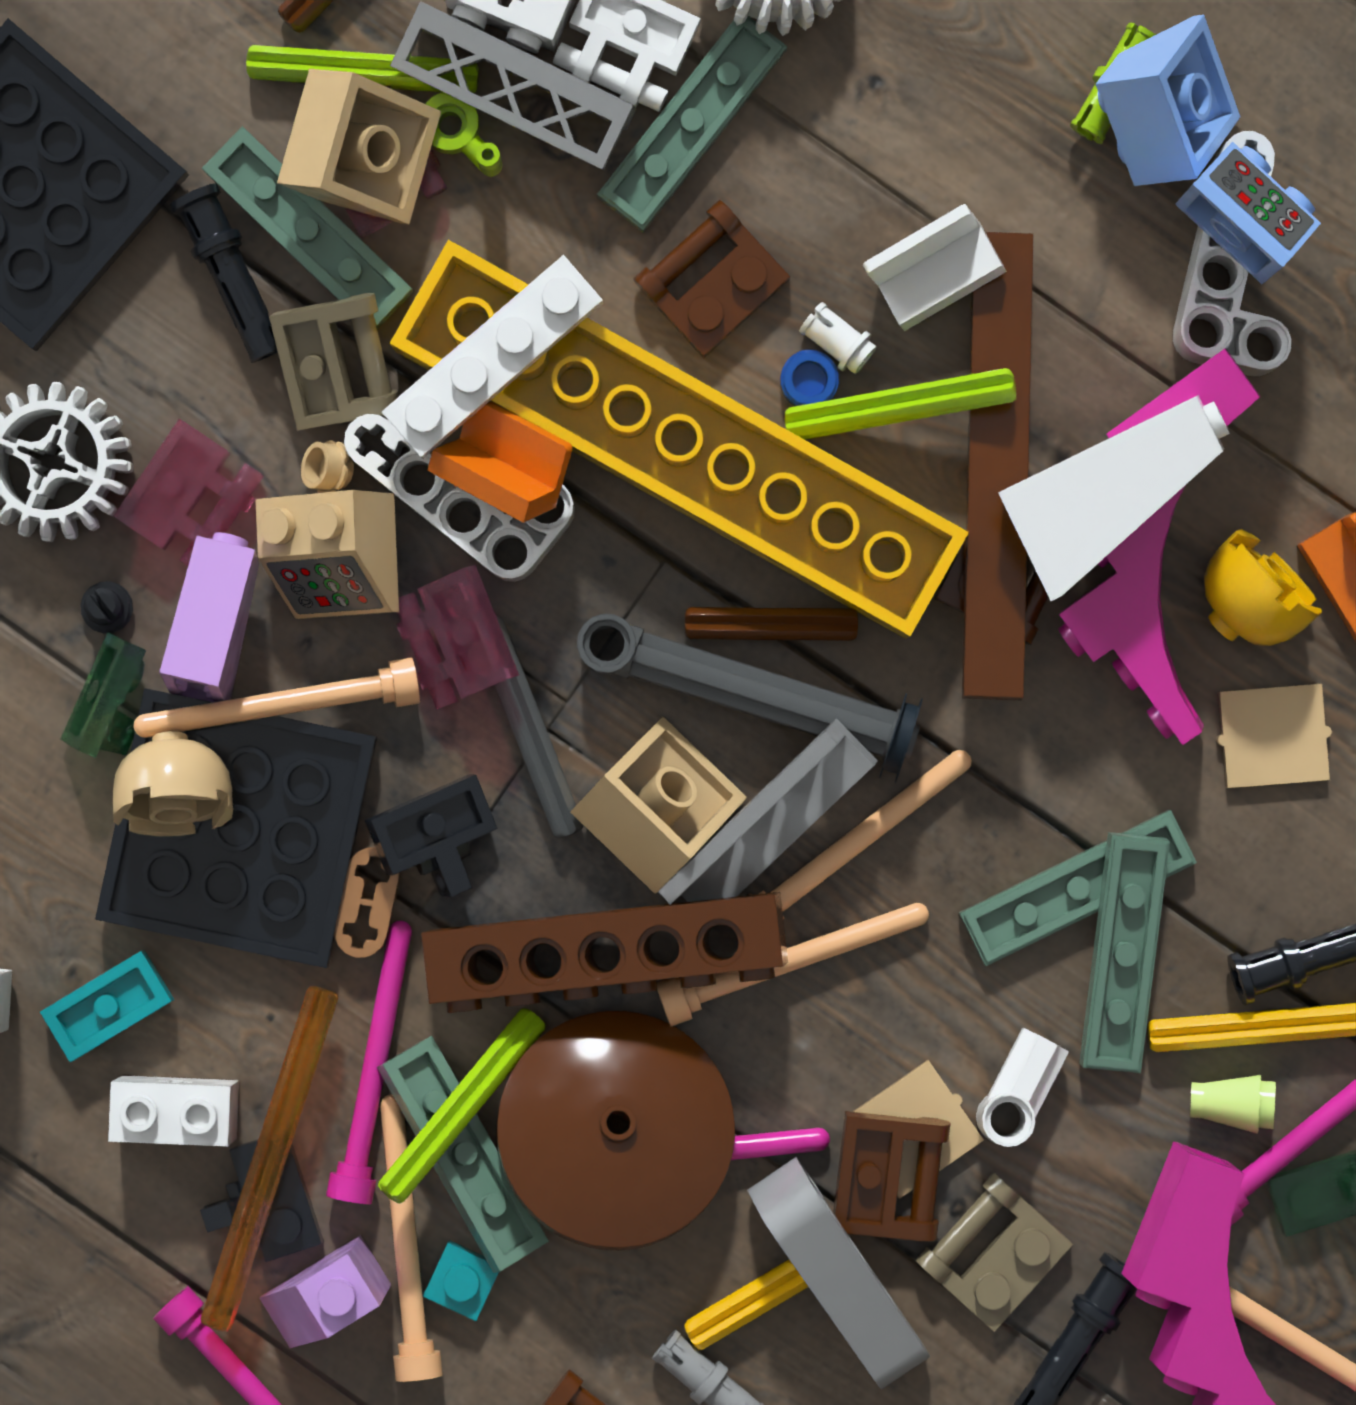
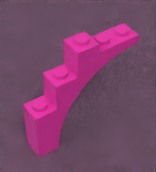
(1126, 606)
(1183, 1268)

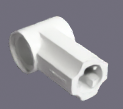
(1025, 1083)

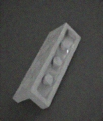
(522, 65)
(773, 818)

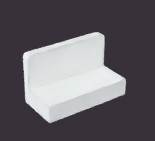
(935, 266)

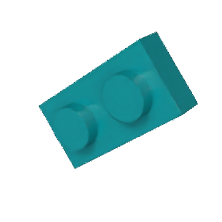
(107, 1005)

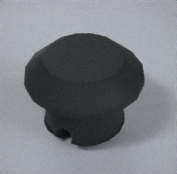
(106, 607)

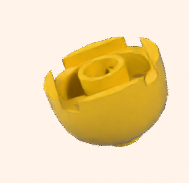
(1256, 594)

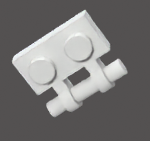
(642, 28)

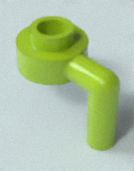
(481, 154)

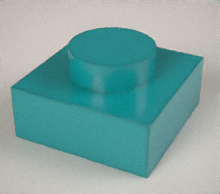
(461, 1281)

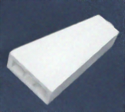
(1103, 494)

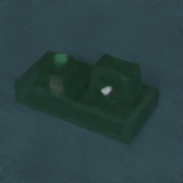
(95, 718)
(1315, 1193)

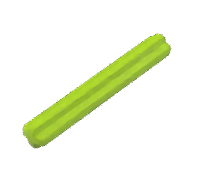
(294, 63)
(902, 404)
(461, 1106)

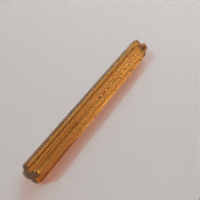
(269, 1158)

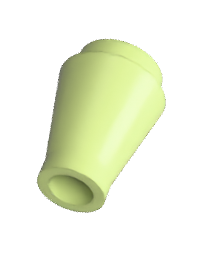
(1235, 1102)

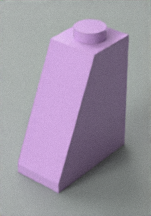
(211, 619)
(327, 1294)

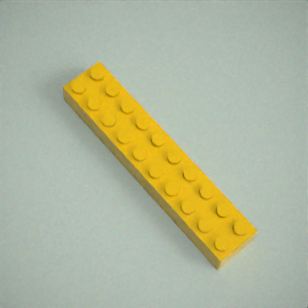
(700, 452)

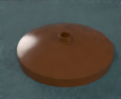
(602, 1184)

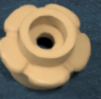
(327, 466)

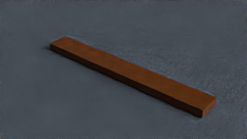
(996, 461)

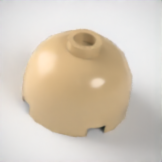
(171, 786)

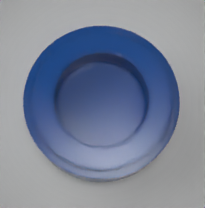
(809, 378)

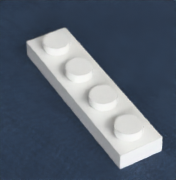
(492, 356)

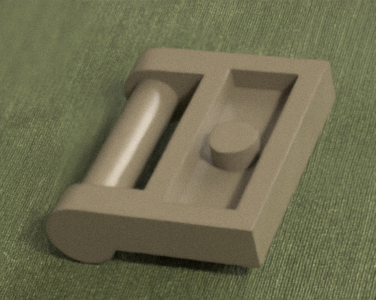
(317, 366)
(1008, 1265)

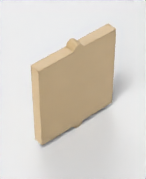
(1273, 736)
(924, 1095)

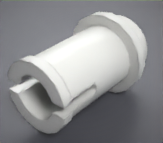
(838, 338)

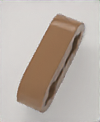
(351, 903)

